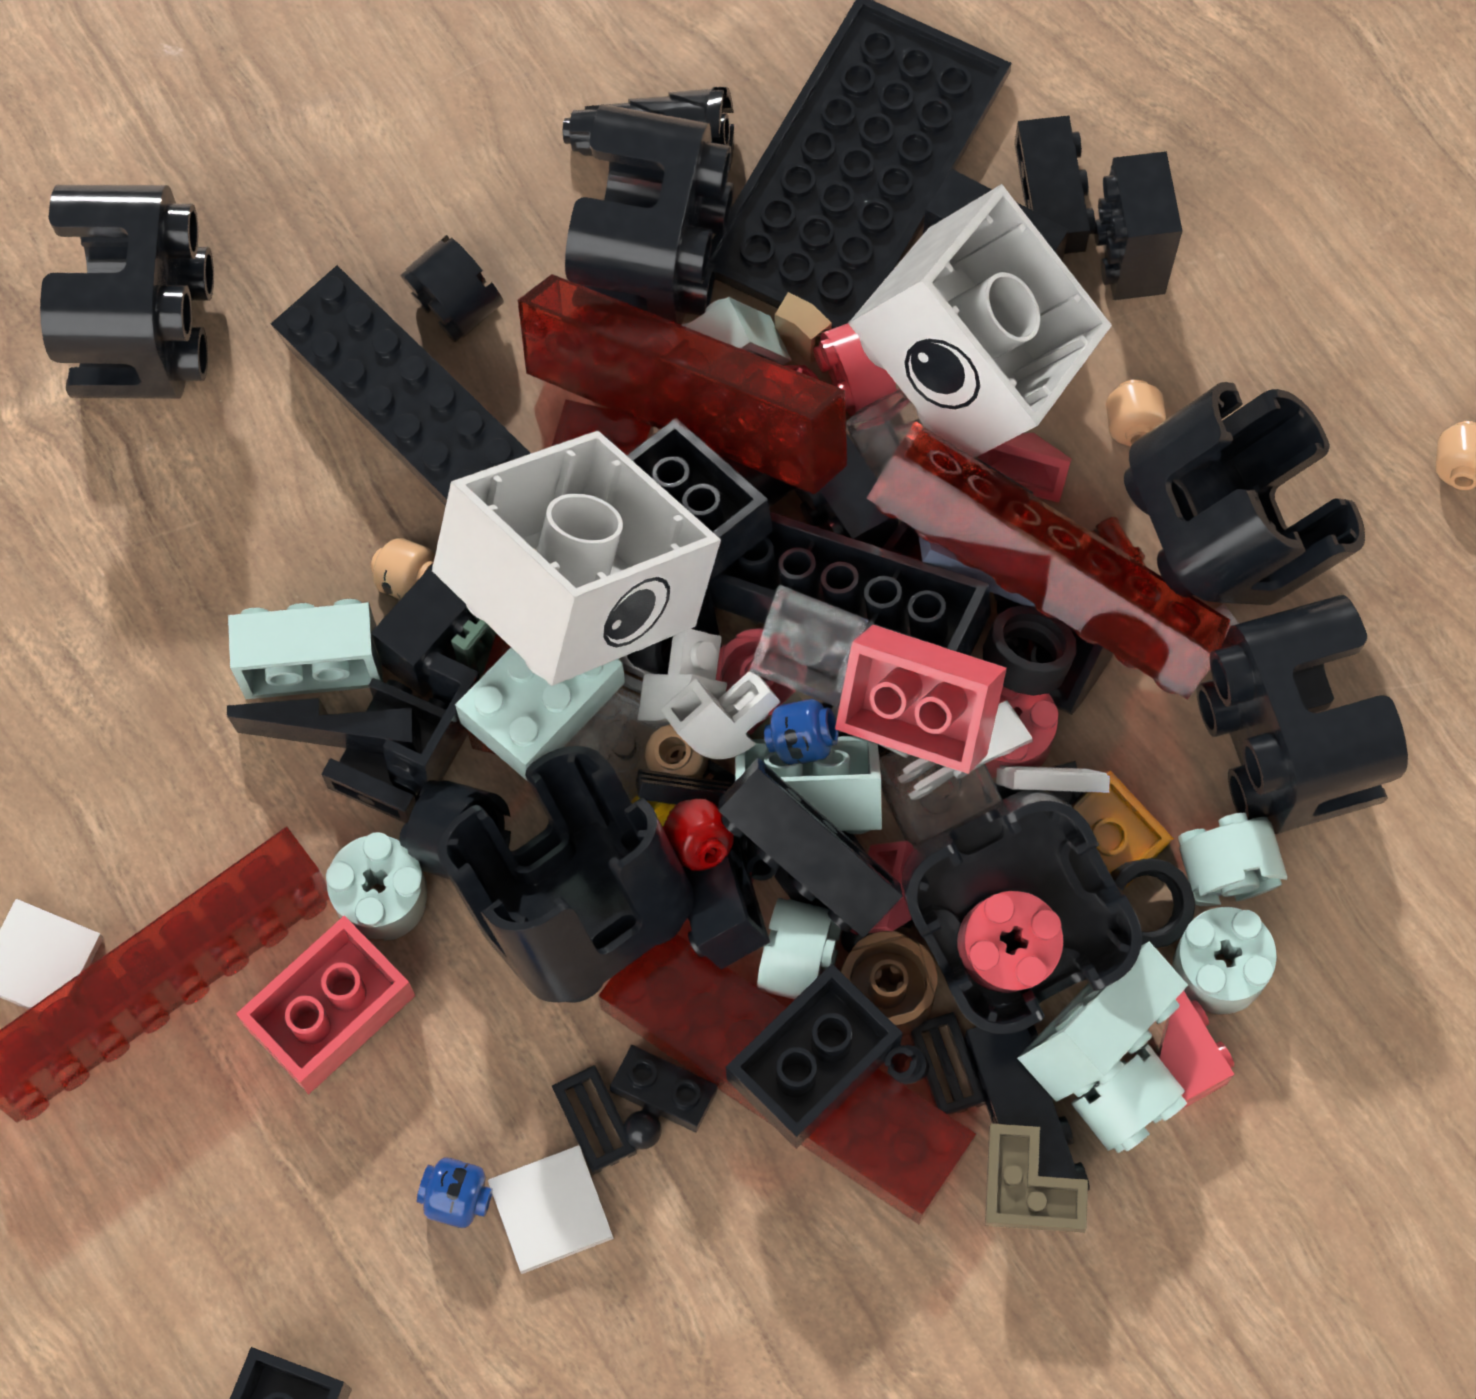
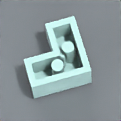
(743, 328)

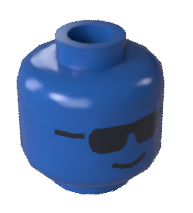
(801, 732)
(454, 1192)

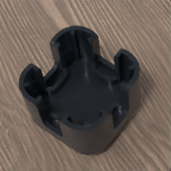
(657, 215)
(134, 305)
(1215, 502)
(1267, 697)
(1033, 847)
(581, 891)

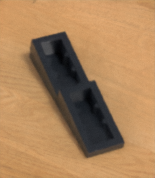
(310, 723)

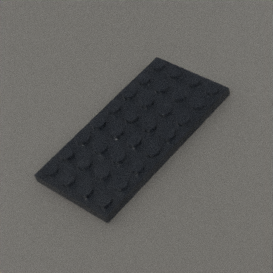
(856, 162)

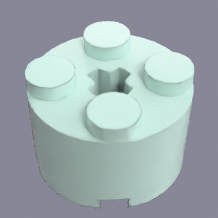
(1232, 859)
(384, 862)
(1238, 937)
(798, 949)
(1130, 1101)

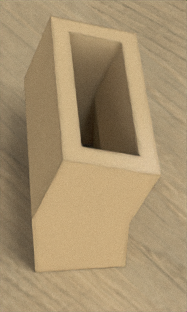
(800, 325)

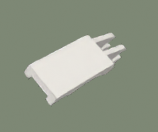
(1006, 737)

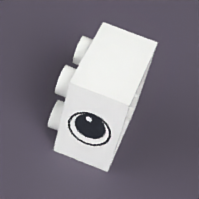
(981, 325)
(574, 556)

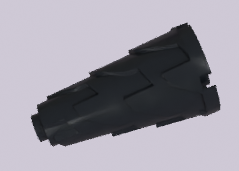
(695, 105)

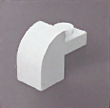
(691, 657)
(720, 725)

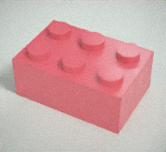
(920, 698)
(326, 1004)

